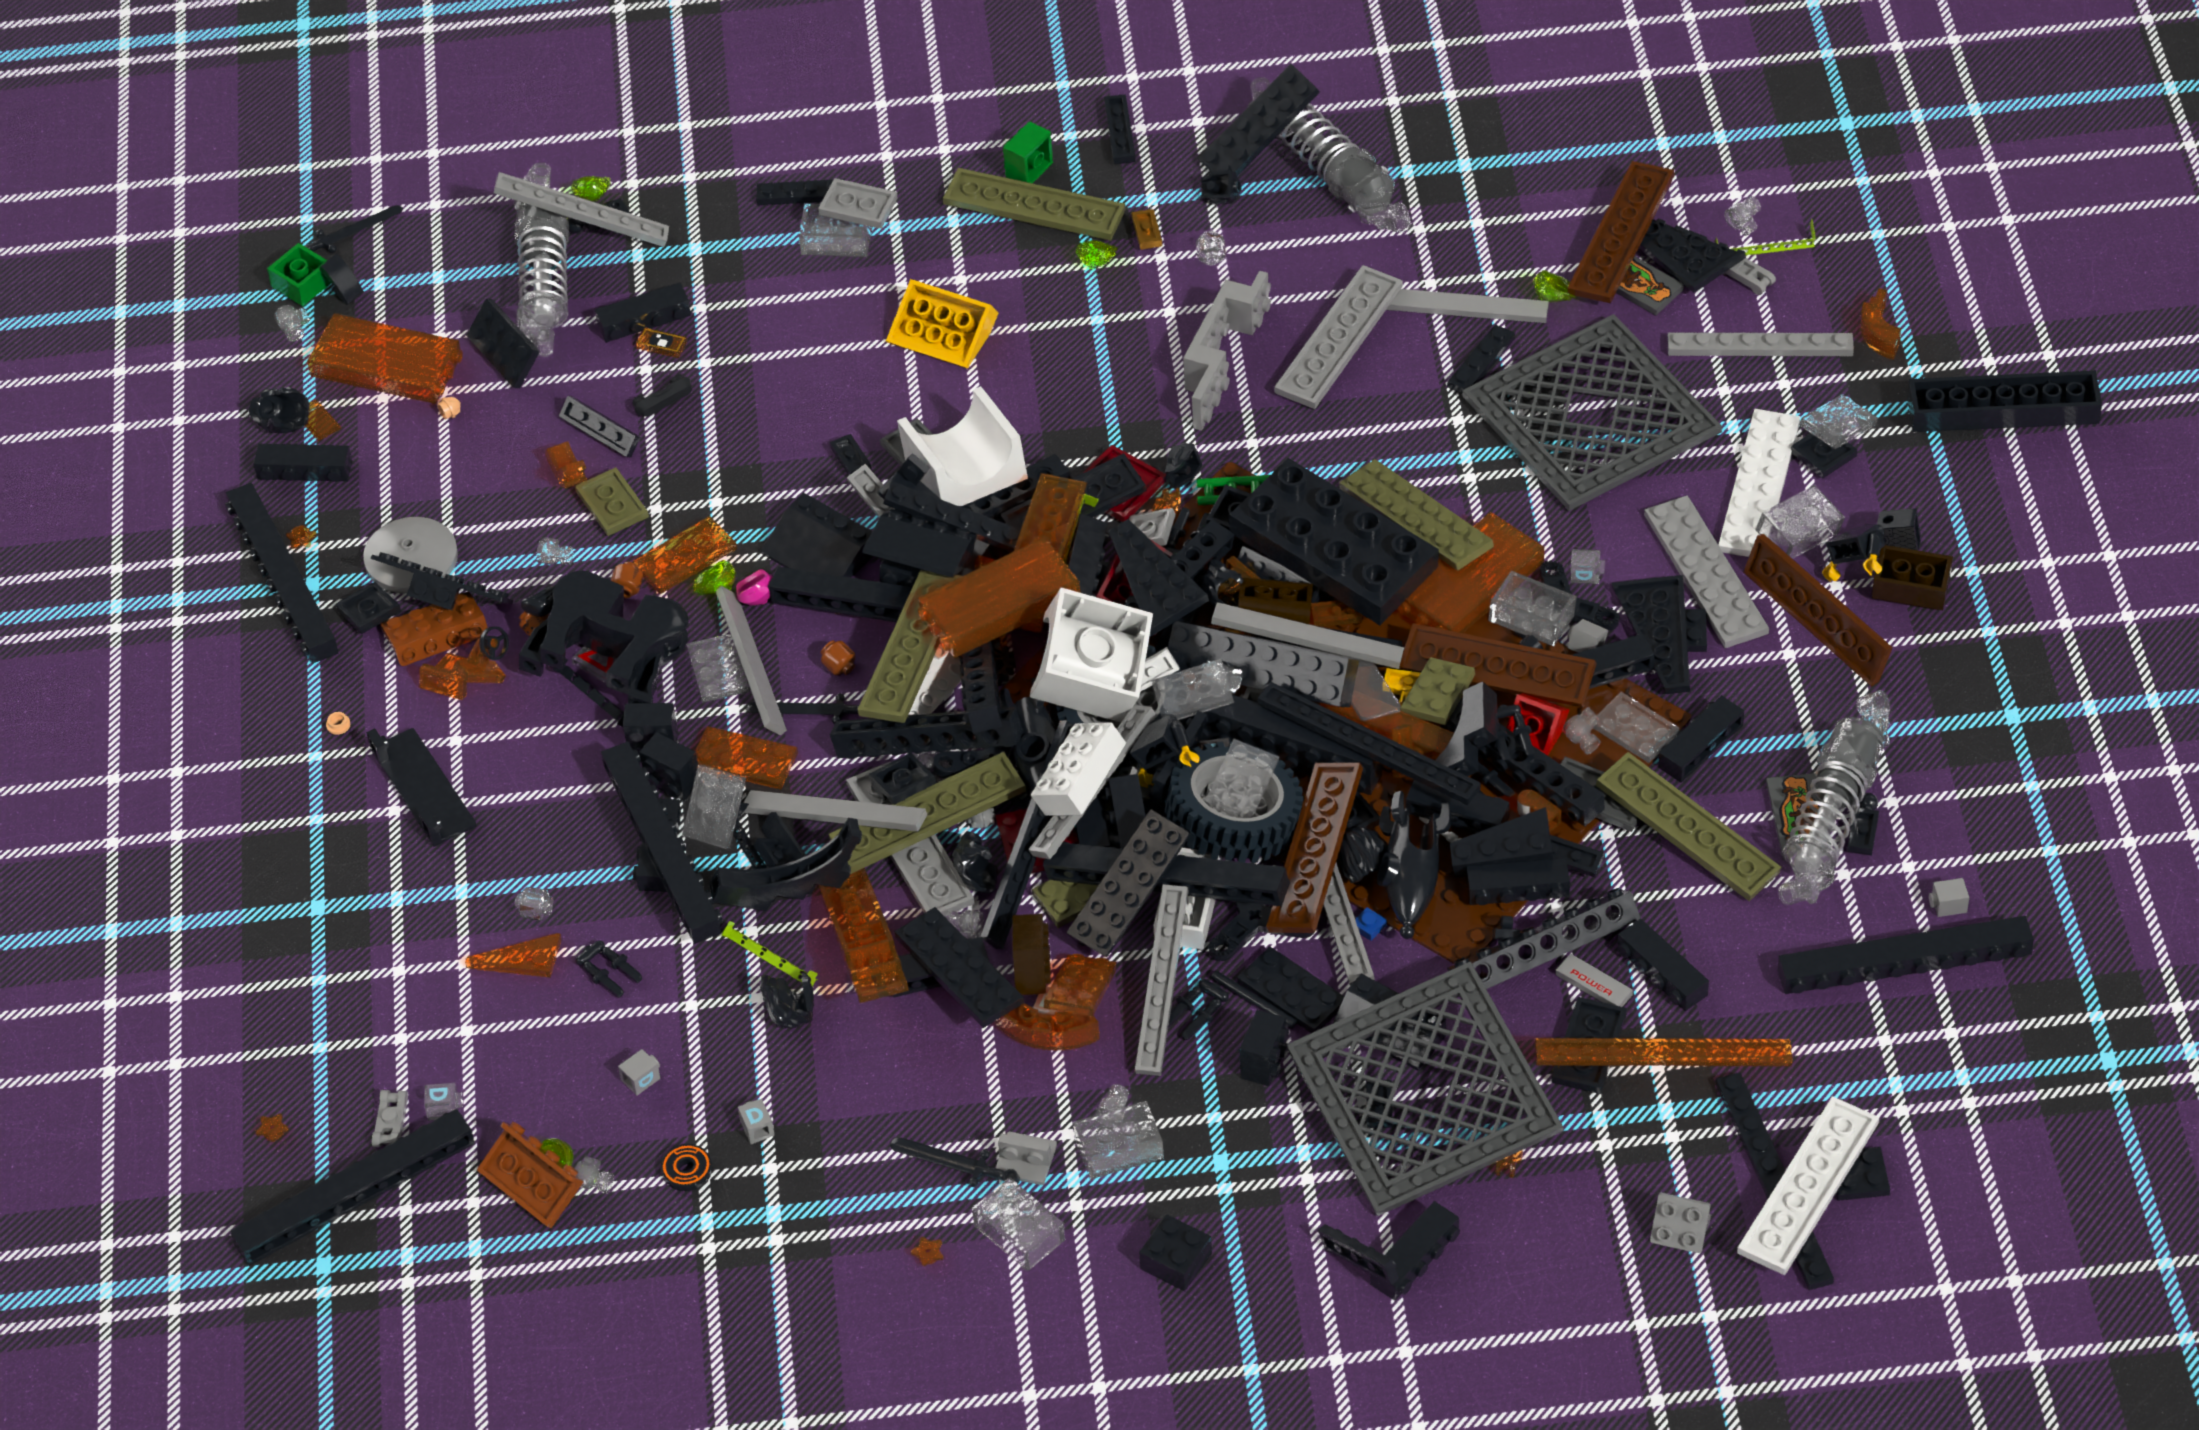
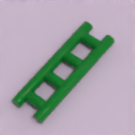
(1209, 483)

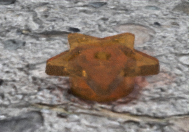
(301, 531)
(276, 1132)
(928, 1257)

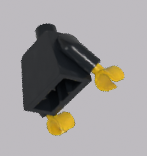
(1853, 546)
(1160, 742)

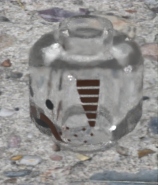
(1211, 248)
(534, 903)

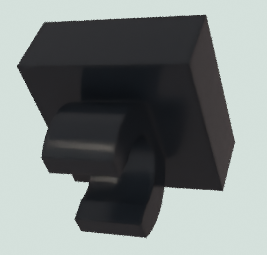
(1506, 929)

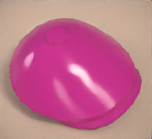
(754, 588)

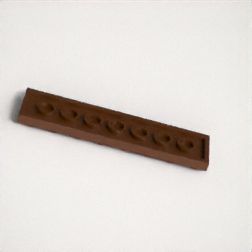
(1621, 232)
(1817, 610)
(1503, 664)
(1316, 846)

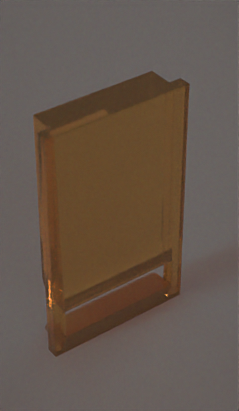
(321, 422)

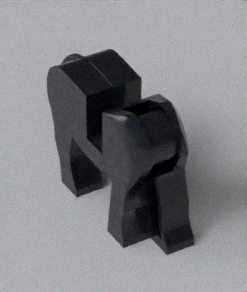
(591, 612)

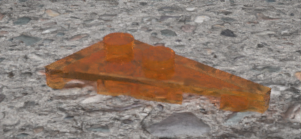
(525, 958)

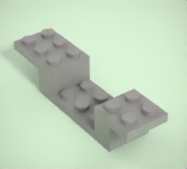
(1205, 366)

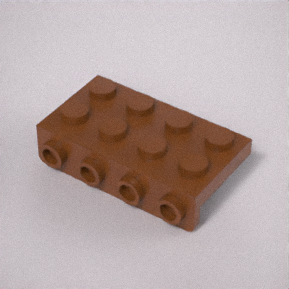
(434, 629)
(530, 1174)

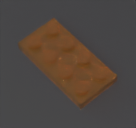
(685, 555)
(750, 757)
(1080, 984)

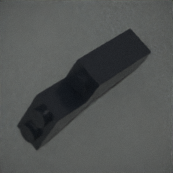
(1475, 729)

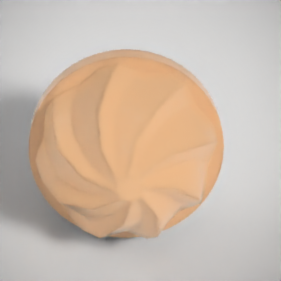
(449, 407)

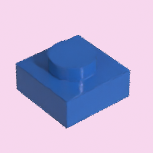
(1370, 924)

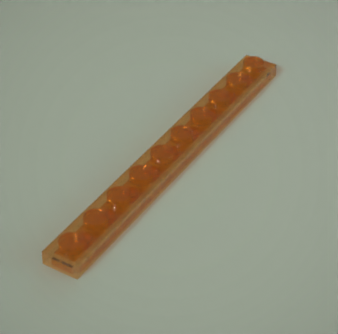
(1663, 1052)

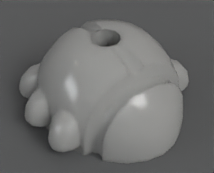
(982, 819)

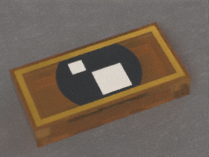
(661, 342)

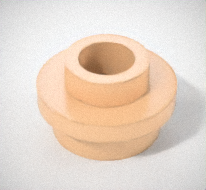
(338, 723)

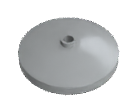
(413, 540)

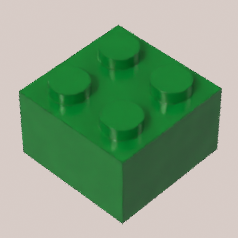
(1028, 153)
(298, 274)

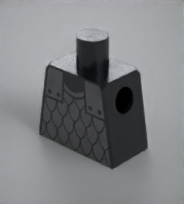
(1900, 528)

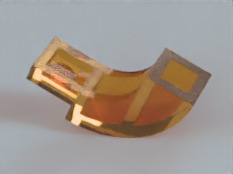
(1875, 330)
(565, 466)

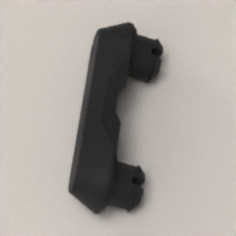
(677, 389)

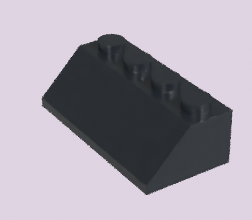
(1368, 992)

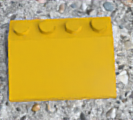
(941, 324)

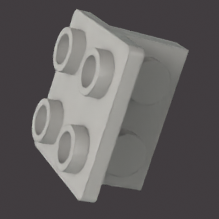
(1026, 1155)
(1680, 1222)

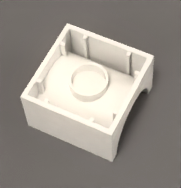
(970, 458)
(1093, 655)

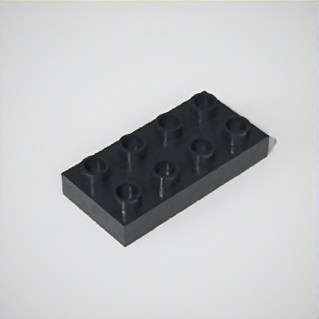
(1334, 541)

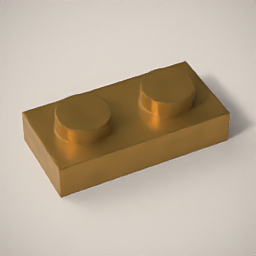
(1146, 229)

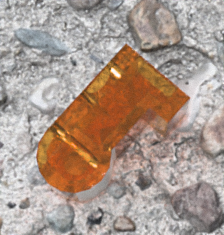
(1530, 801)

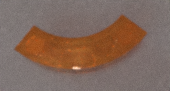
(1049, 1032)

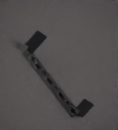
(598, 698)
(747, 841)

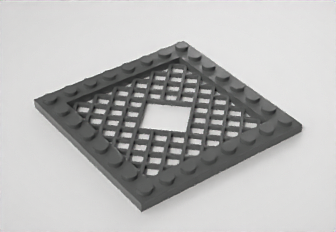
(1606, 333)
(1387, 1194)

